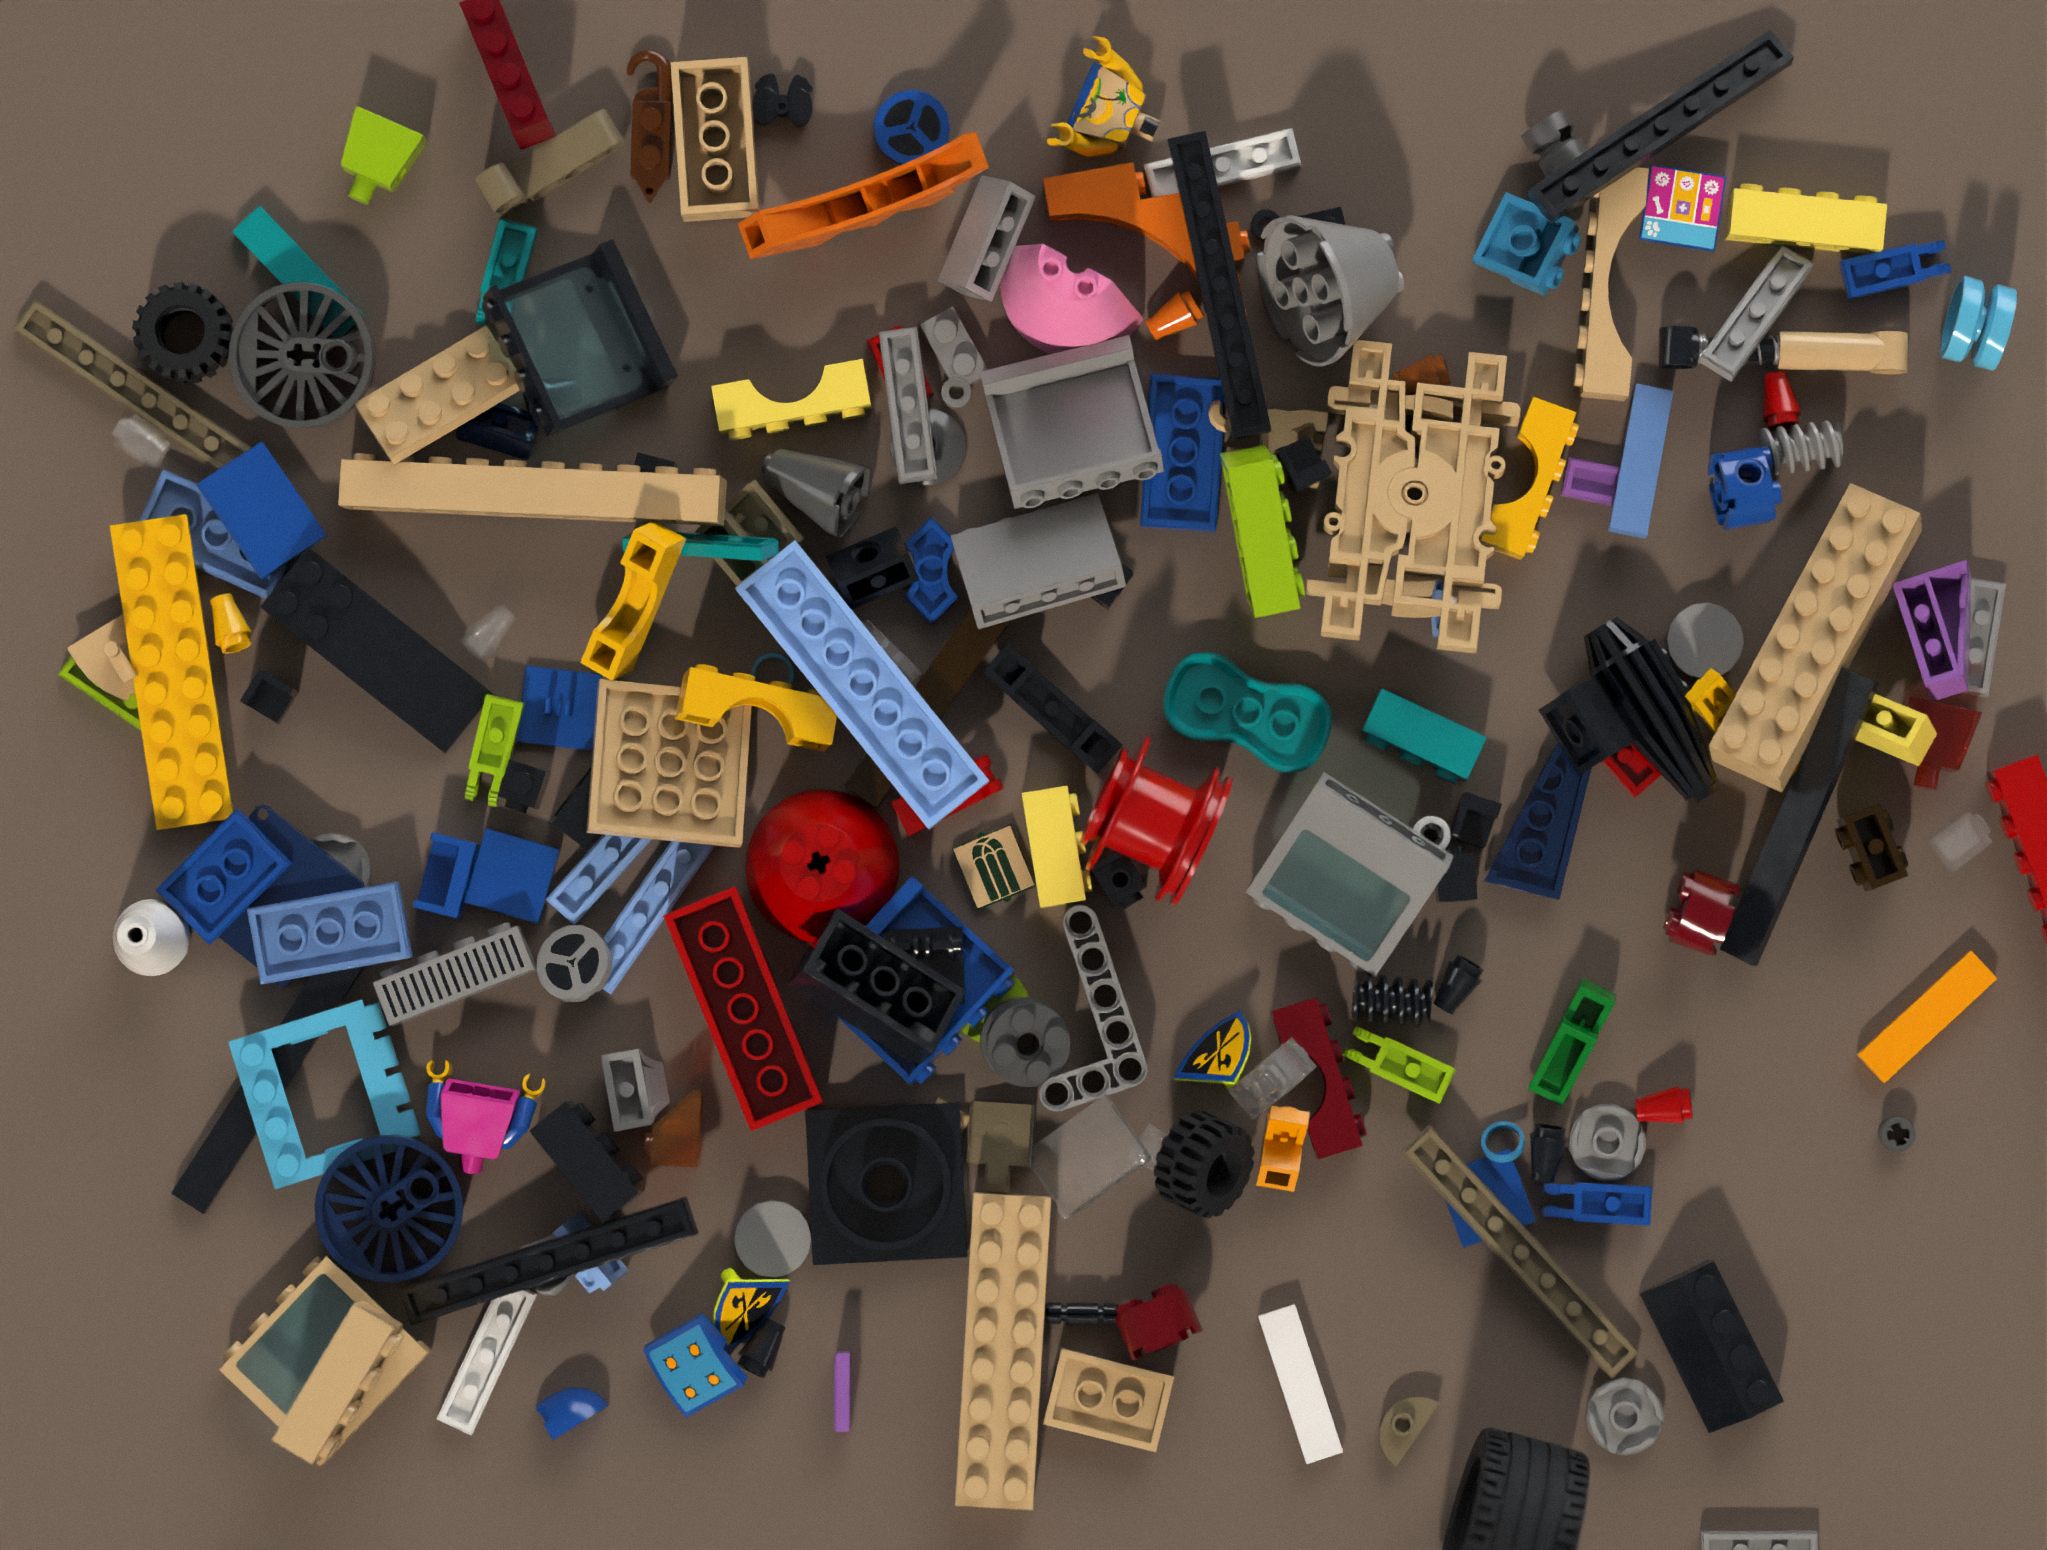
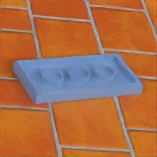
(212, 543)
(329, 932)

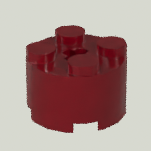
(1701, 912)
(1158, 1321)

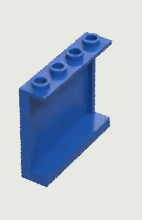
(983, 973)

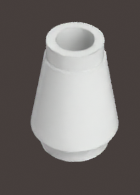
(1436, 825)

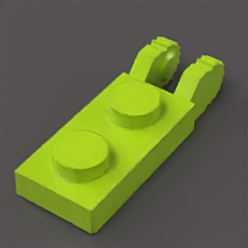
(493, 744)
(1404, 1066)

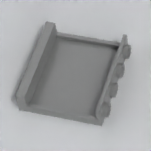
(1071, 422)

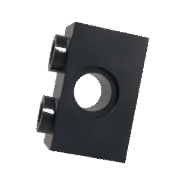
(872, 568)

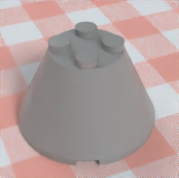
(1325, 283)

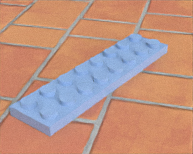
(862, 684)

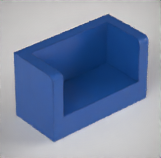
(447, 875)

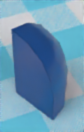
(568, 1409)

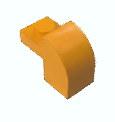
(1282, 1148)

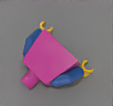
(477, 1117)

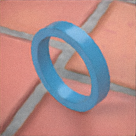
(774, 655)
(1503, 1125)

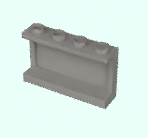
(1038, 560)

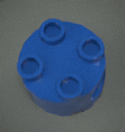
(1743, 487)

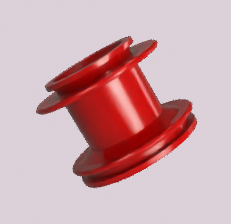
(1155, 820)

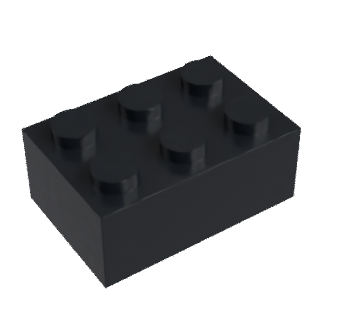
(588, 1159)

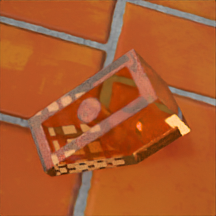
(677, 1134)

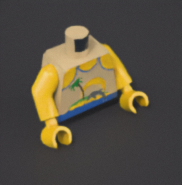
(1106, 107)

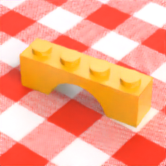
(1544, 433)
(648, 569)
(803, 716)

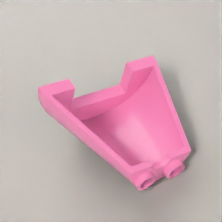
(1059, 307)

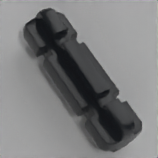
(1080, 1313)

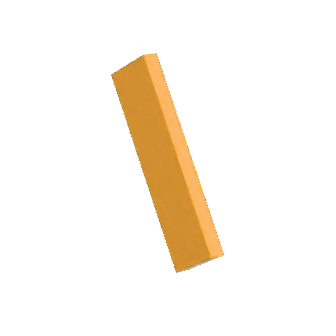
(1926, 1016)

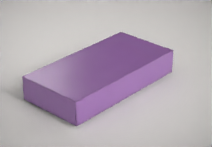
(1590, 481)
(842, 1391)

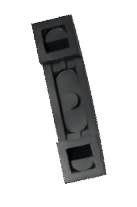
(1052, 708)

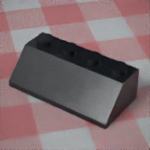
(877, 988)
(1711, 1346)

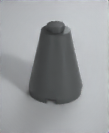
(819, 487)

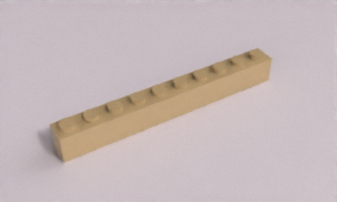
(533, 492)

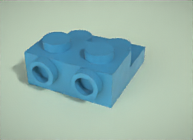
(1526, 245)

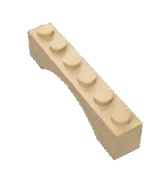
(1605, 360)

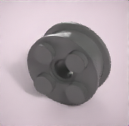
(1044, 1056)

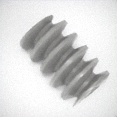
(1803, 445)

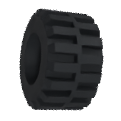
(157, 314)
(1204, 1164)

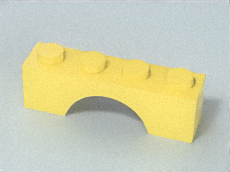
(744, 409)

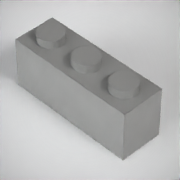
(986, 238)

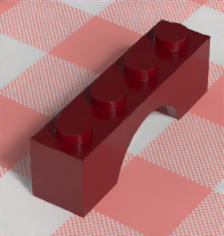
(508, 72)
(1333, 1124)

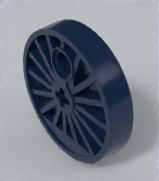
(340, 1240)

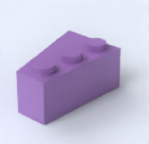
(1938, 626)

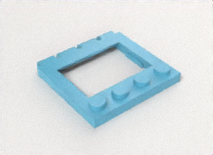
(270, 1105)

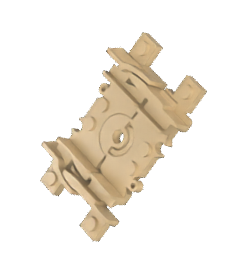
(1442, 525)

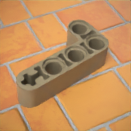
(549, 165)

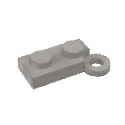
(955, 353)

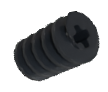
(1392, 999)

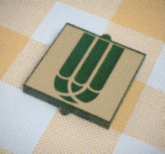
(994, 867)

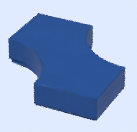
(931, 552)

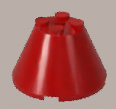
(829, 824)

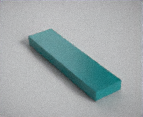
(289, 263)
(724, 546)

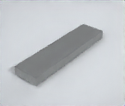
(1756, 313)
(908, 405)

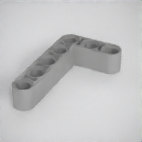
(1103, 1018)

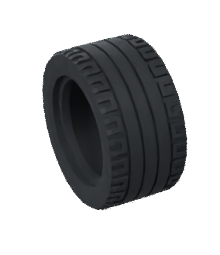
(1519, 1495)

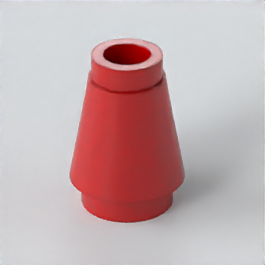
(1779, 401)
(1665, 1106)

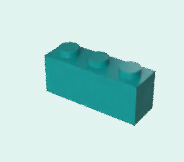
(1422, 736)

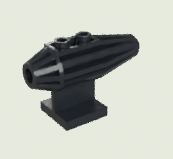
(1635, 701)

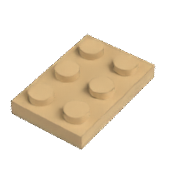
(1108, 1400)

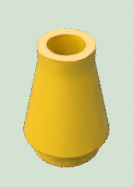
(229, 625)

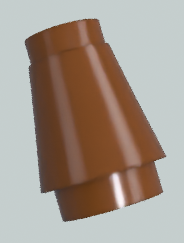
(1426, 370)

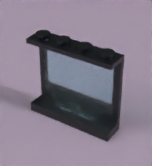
(579, 339)

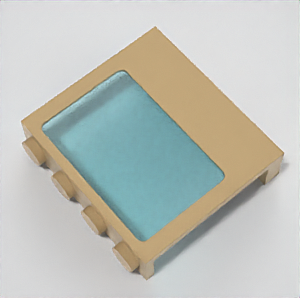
(293, 1338)

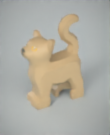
(1285, 427)

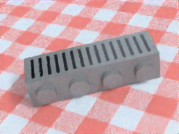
(454, 975)

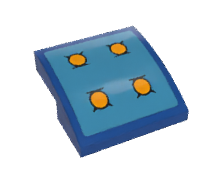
(694, 1365)

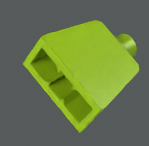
(378, 153)

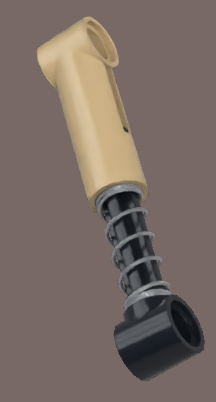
(1874, 352)

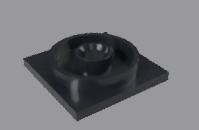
(923, 1146)

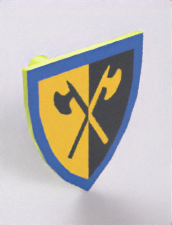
(1218, 1054)
(745, 1305)

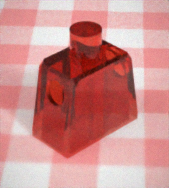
(1954, 734)

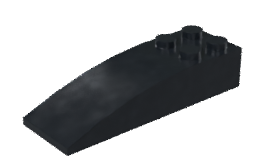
(376, 650)

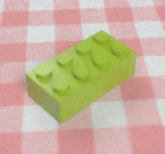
(1260, 530)

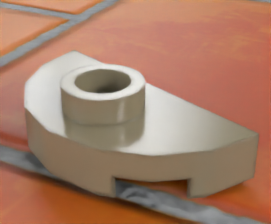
(1403, 1424)

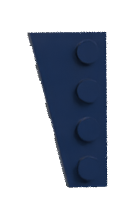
(1543, 834)

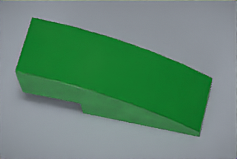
(1572, 1041)

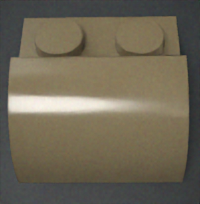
(752, 515)

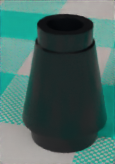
(1457, 983)
(1547, 1150)
(762, 1348)

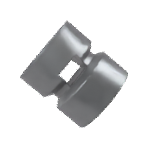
(1554, 142)

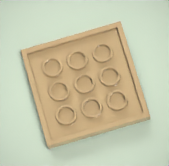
(665, 773)

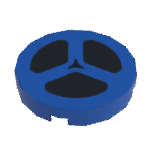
(910, 126)

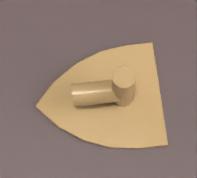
(106, 658)

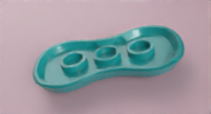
(1274, 721)

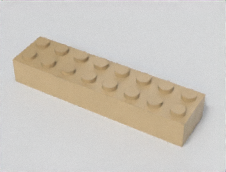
(1815, 637)
(1003, 1351)

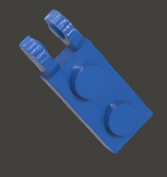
(1890, 269)
(1603, 1203)

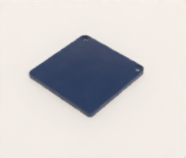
(310, 875)

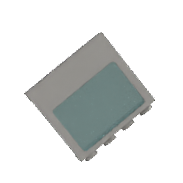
(1349, 875)

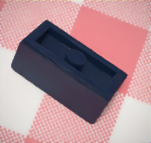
(501, 430)

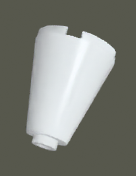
(163, 941)

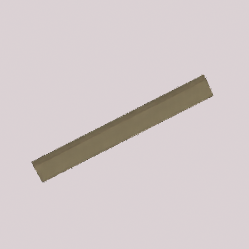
(129, 386)
(1520, 1251)

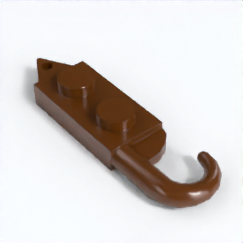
(651, 126)

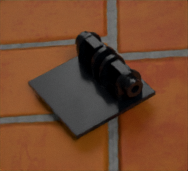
(936, 948)

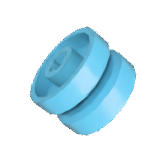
(1978, 323)

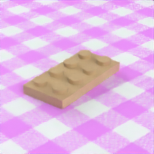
(439, 395)

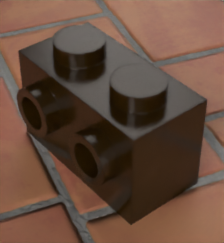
(1871, 847)

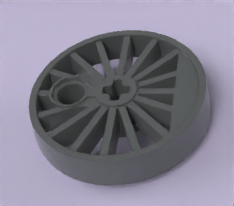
(246, 355)

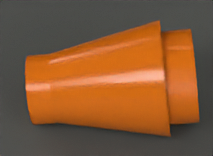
(1176, 315)

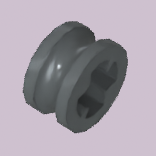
(1902, 1123)

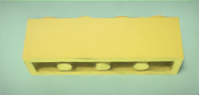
(1806, 220)

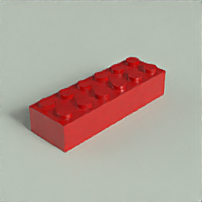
(743, 1008)

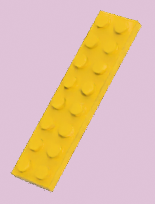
(172, 671)

